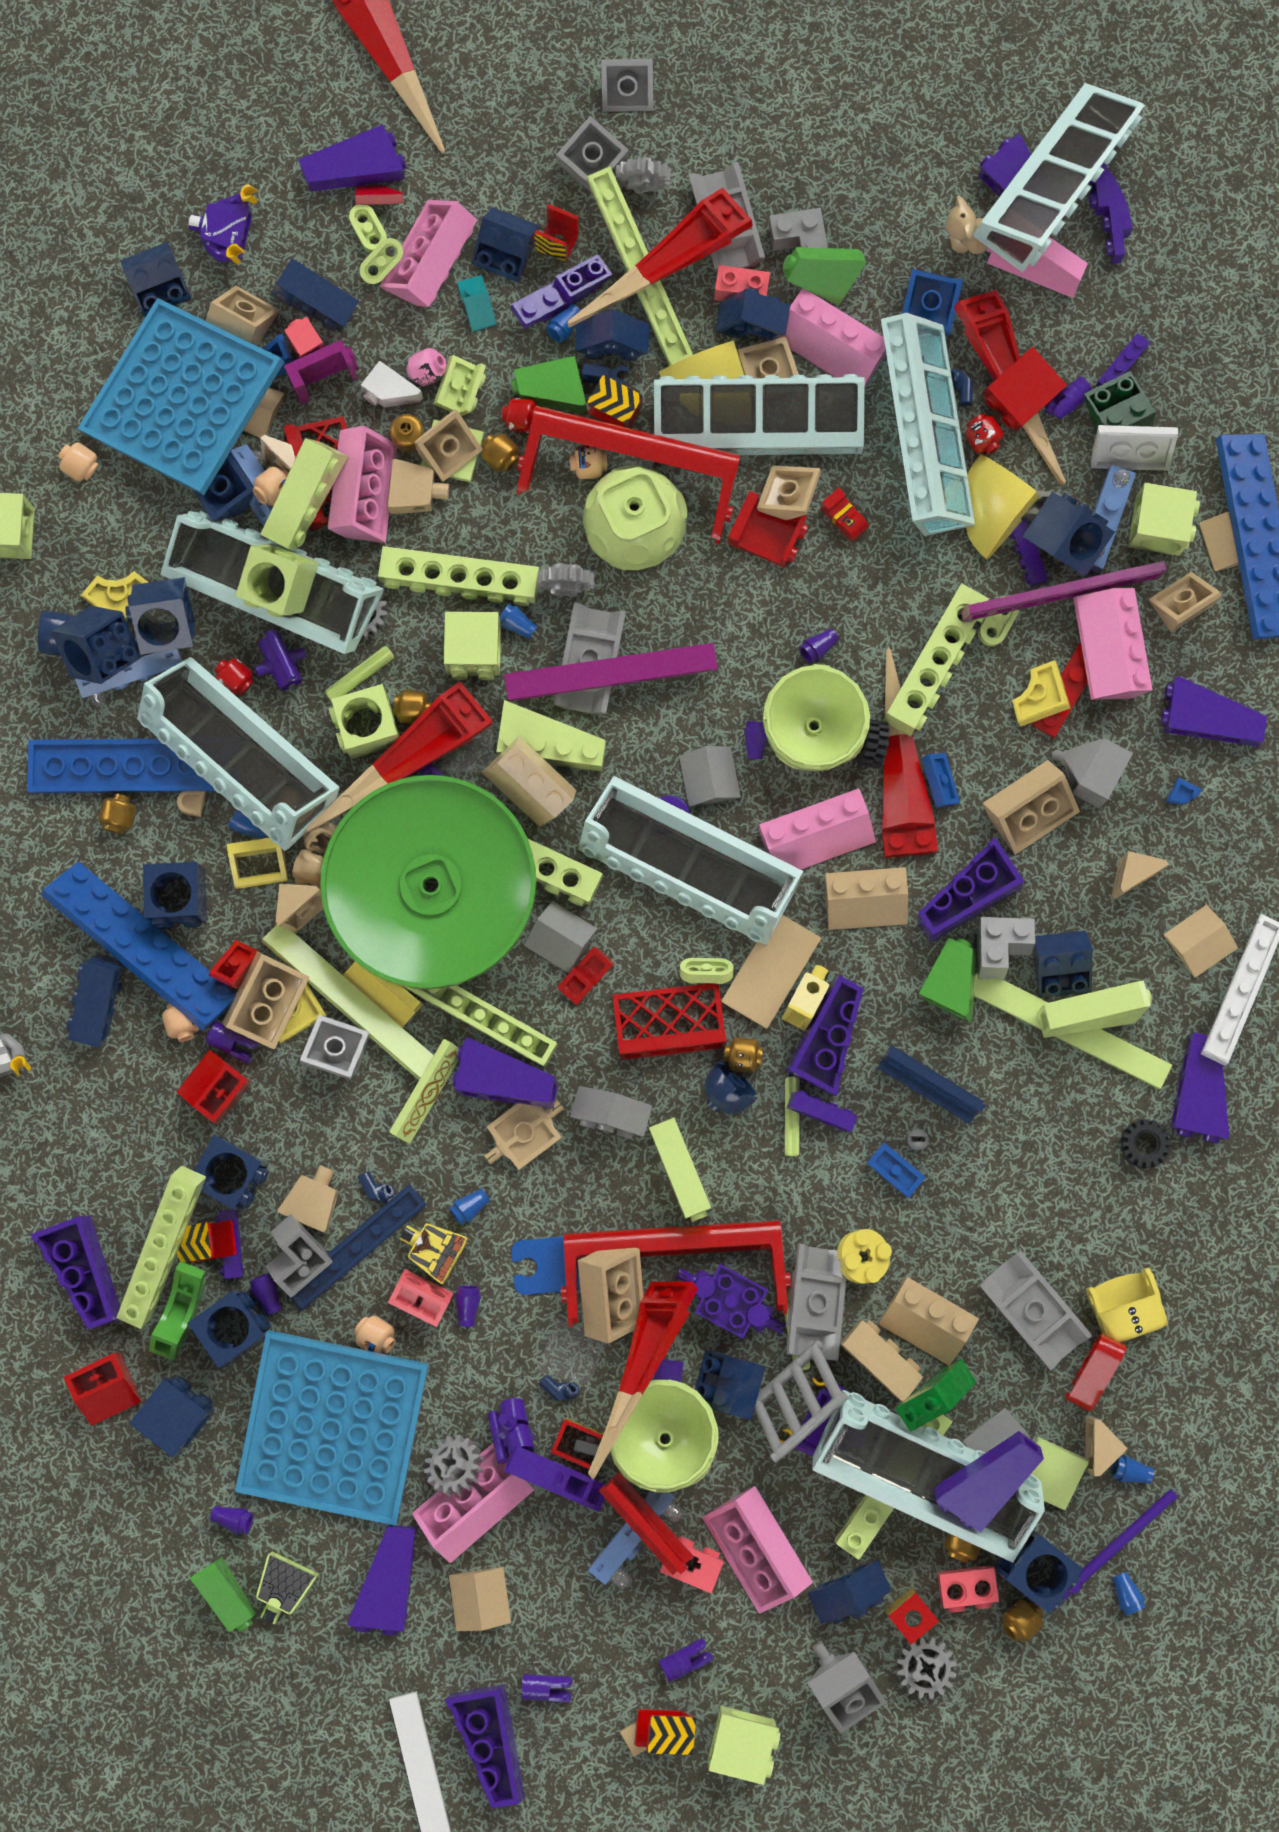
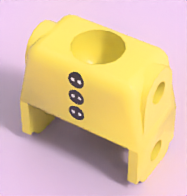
(1128, 1306)

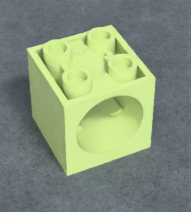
(1163, 519)
(16, 526)
(297, 573)
(472, 645)
(344, 708)
(743, 1745)

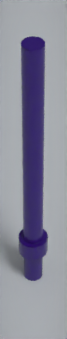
(1126, 1536)

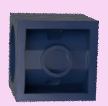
(1069, 532)
(166, 595)
(96, 644)
(158, 877)
(255, 1168)
(206, 1323)
(173, 1415)
(1050, 1594)

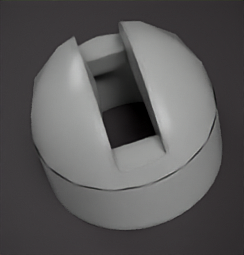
(918, 1145)

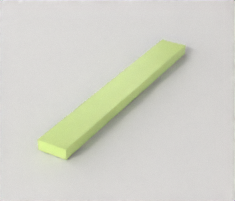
(632, 250)
(349, 1000)
(1094, 1042)

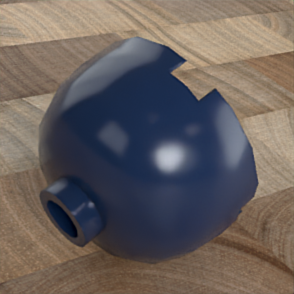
(727, 1090)

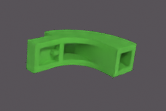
(180, 1309)

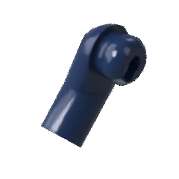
(963, 385)
(376, 1191)
(559, 1391)

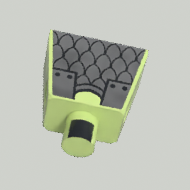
(283, 1586)

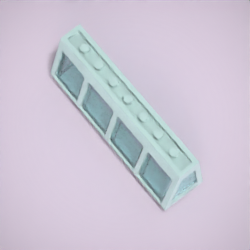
(928, 424)

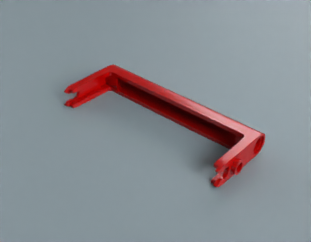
(634, 444)
(678, 1241)

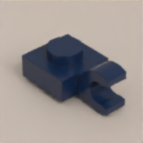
(593, 373)

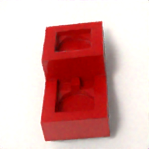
(585, 975)

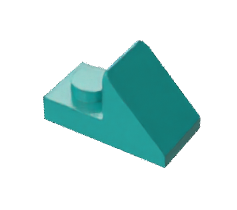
(477, 303)

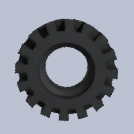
(875, 745)
(1161, 1143)

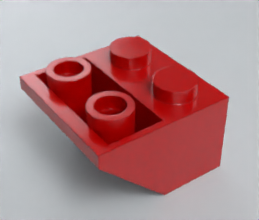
(214, 1087)
(103, 1388)

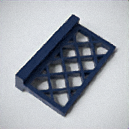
(931, 1085)

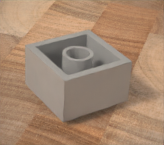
(590, 151)

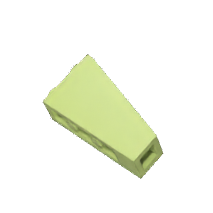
(1095, 1010)
(680, 1170)

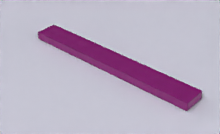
(1063, 591)
(610, 672)

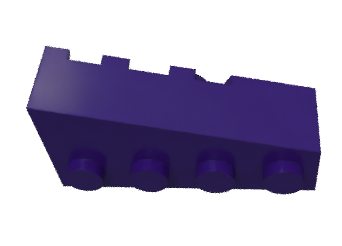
(975, 889)
(827, 1037)
(81, 1268)
(488, 1733)

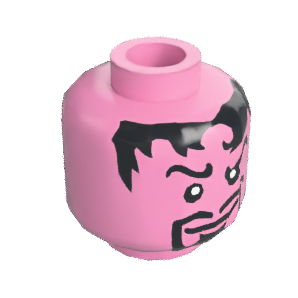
(426, 367)

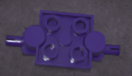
(731, 1301)

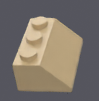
(530, 782)
(1032, 806)
(866, 898)
(265, 1000)
(610, 1292)
(928, 1321)
(882, 1359)

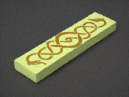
(426, 1092)

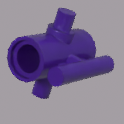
(280, 660)
(510, 1428)

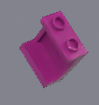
(319, 366)

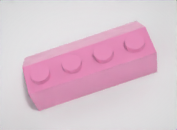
(430, 252)
(832, 338)
(363, 486)
(1112, 644)
(819, 831)
(459, 1521)
(757, 1550)

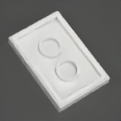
(1134, 447)

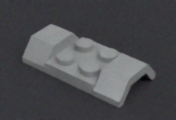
(745, 248)
(590, 638)
(816, 1302)
(1034, 1309)

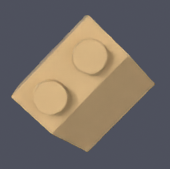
(242, 315)

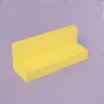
(389, 997)

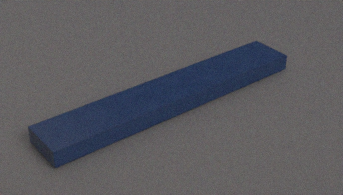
(362, 1243)

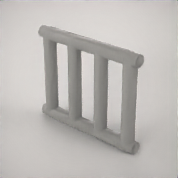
(818, 1414)

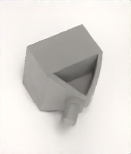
(1093, 769)
(844, 1688)

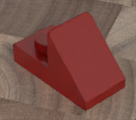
(234, 964)

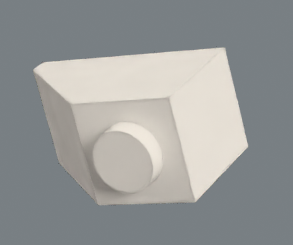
(389, 388)

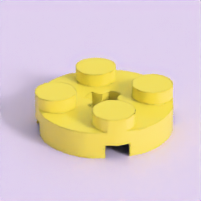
(850, 1260)

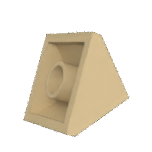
(448, 445)
(1184, 600)
(1134, 870)
(297, 905)
(1101, 1446)
(480, 1599)

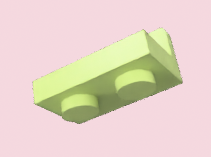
(460, 386)

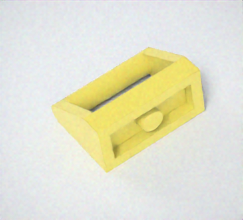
(256, 847)

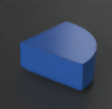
(1183, 792)

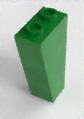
(936, 1395)

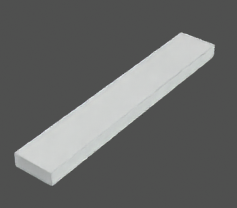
(1242, 990)
(419, 1763)

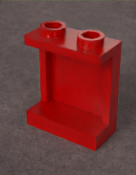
(1023, 389)
(766, 534)

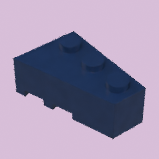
(314, 296)
(94, 1000)

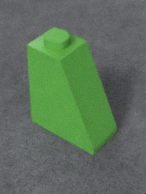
(824, 270)
(551, 385)
(952, 980)
(224, 1595)

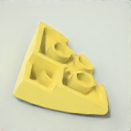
(716, 361)
(997, 504)

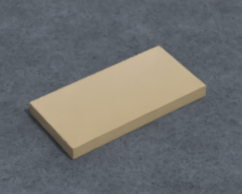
(771, 972)

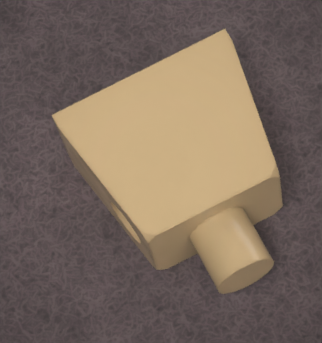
(413, 488)
(312, 1200)

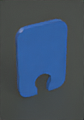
(550, 1262)

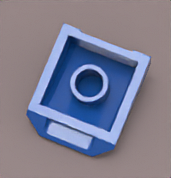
(933, 297)

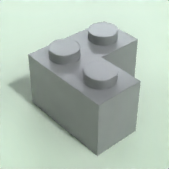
(797, 230)
(999, 939)
(610, 1112)
(300, 1259)

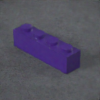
(1125, 360)
(1029, 556)
(821, 1111)
(232, 1264)

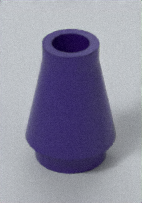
(817, 646)
(755, 739)
(265, 1292)
(467, 1304)
(233, 1519)

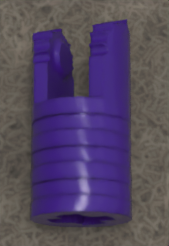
(1068, 398)
(226, 1040)
(678, 1663)
(538, 1688)

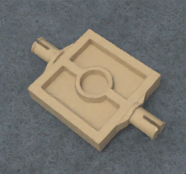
(523, 1133)

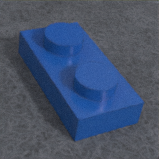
(940, 780)
(895, 1170)

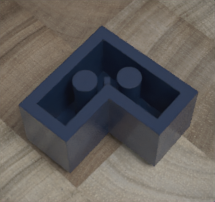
(753, 314)
(612, 334)
(850, 1593)

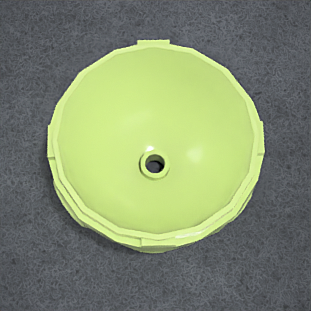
(634, 537)
(819, 697)
(688, 1420)

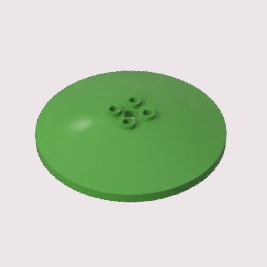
(416, 834)

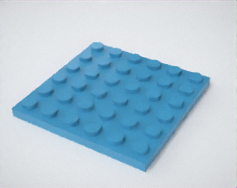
(180, 396)
(331, 1427)

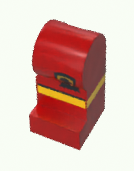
(844, 515)

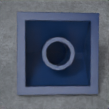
(228, 492)

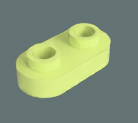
(370, 229)
(381, 260)
(1000, 625)
(706, 970)

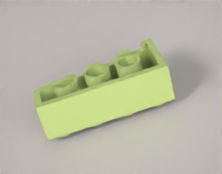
(303, 493)
(551, 739)

